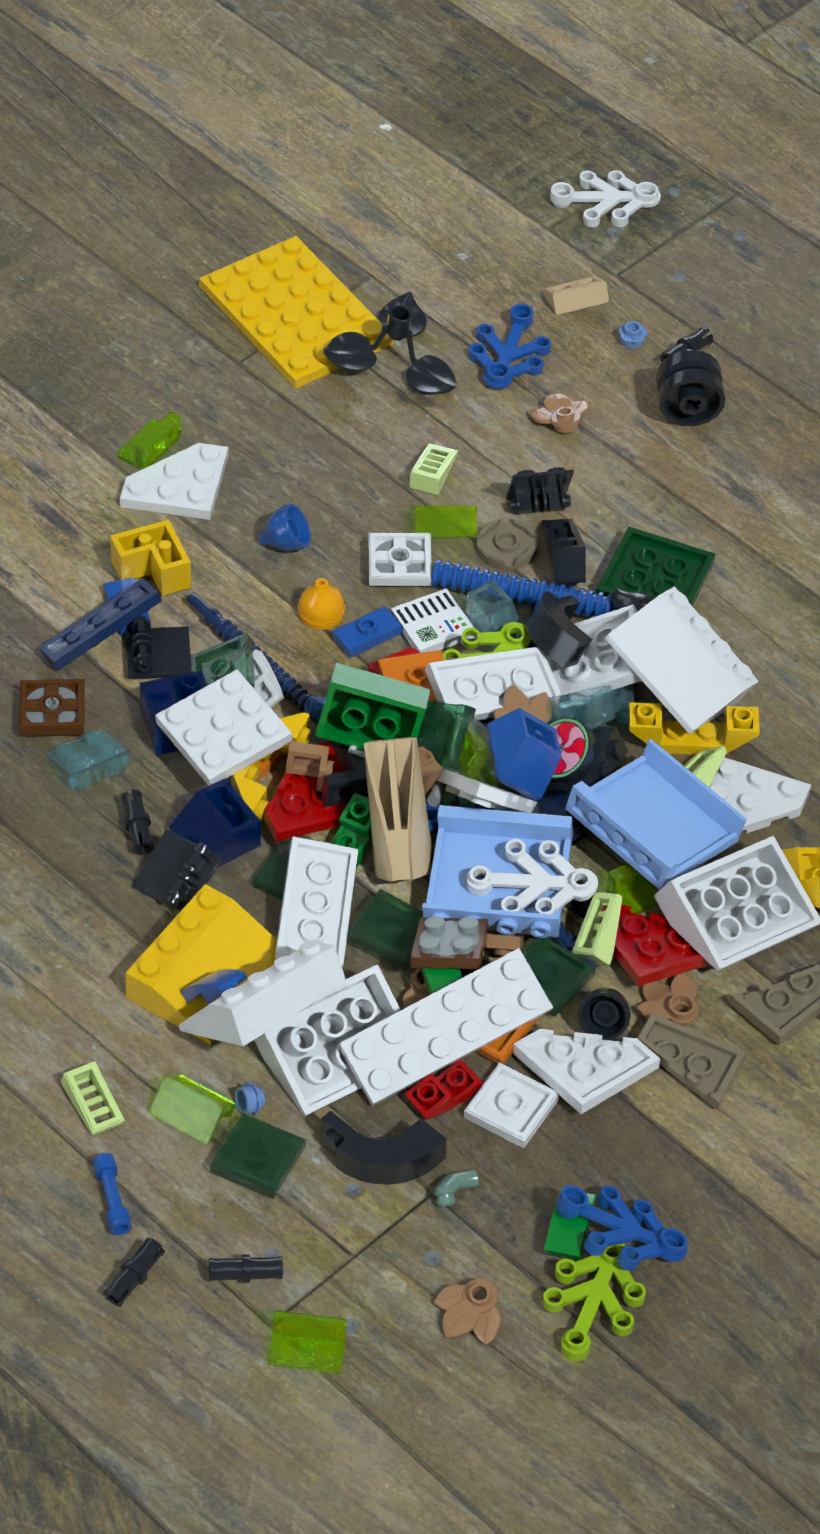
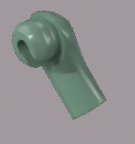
(453, 1182)

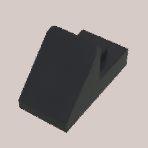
(341, 786)

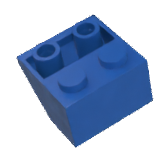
(524, 752)

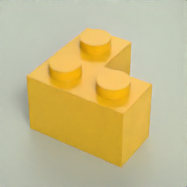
(153, 552)

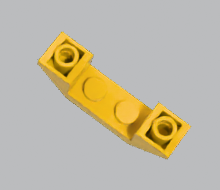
(739, 727)
(245, 780)

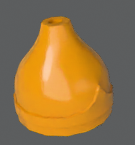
(321, 605)

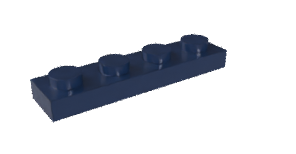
(100, 624)

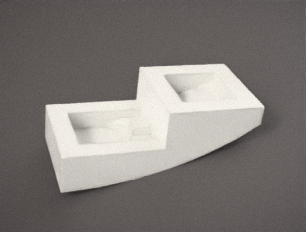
(265, 680)

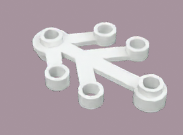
(638, 195)
(536, 881)

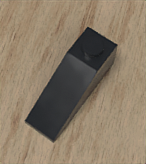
(565, 552)

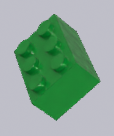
(370, 708)

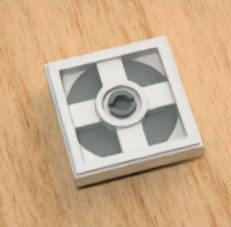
(400, 559)

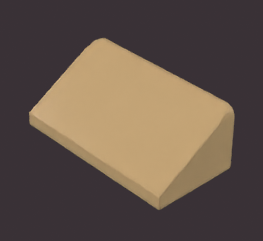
(576, 295)

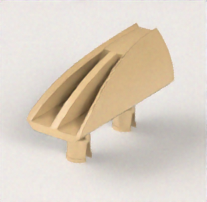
(397, 809)

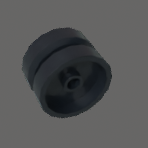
(690, 388)

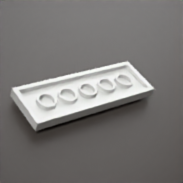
(445, 1026)

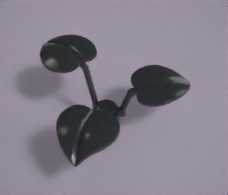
(400, 320)

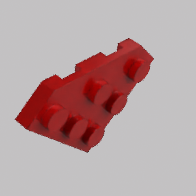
(299, 807)
(652, 948)

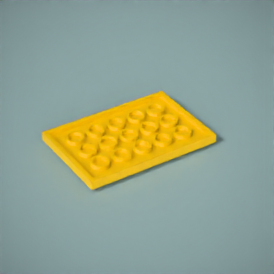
(290, 308)

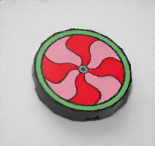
(575, 747)

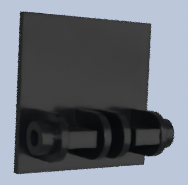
(548, 484)
(157, 650)
(177, 870)

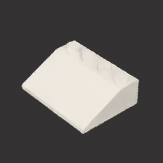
(682, 660)
(738, 904)
(270, 996)
(305, 1046)

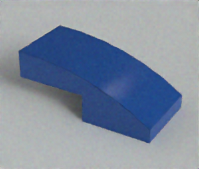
(214, 985)

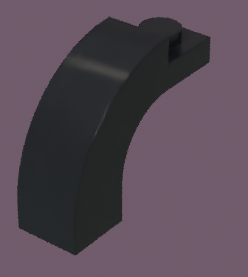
(554, 632)
(383, 1160)

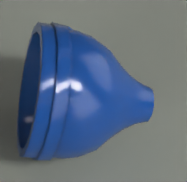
(286, 529)

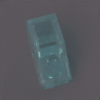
(490, 609)
(588, 706)

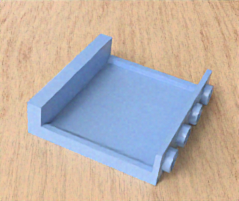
(657, 816)
(479, 838)

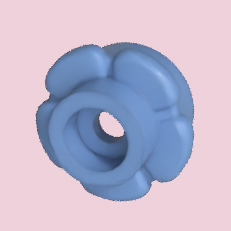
(632, 334)
(249, 1099)

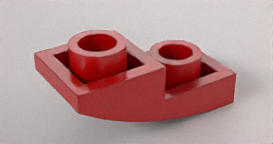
(442, 1093)

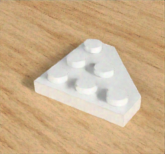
(179, 484)
(759, 793)
(485, 794)
(585, 1066)

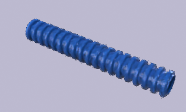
(516, 588)

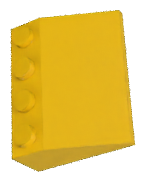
(202, 938)

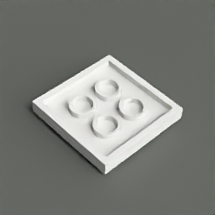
(600, 662)
(223, 728)

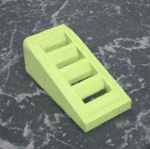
(431, 474)
(706, 763)
(595, 939)
(91, 1073)

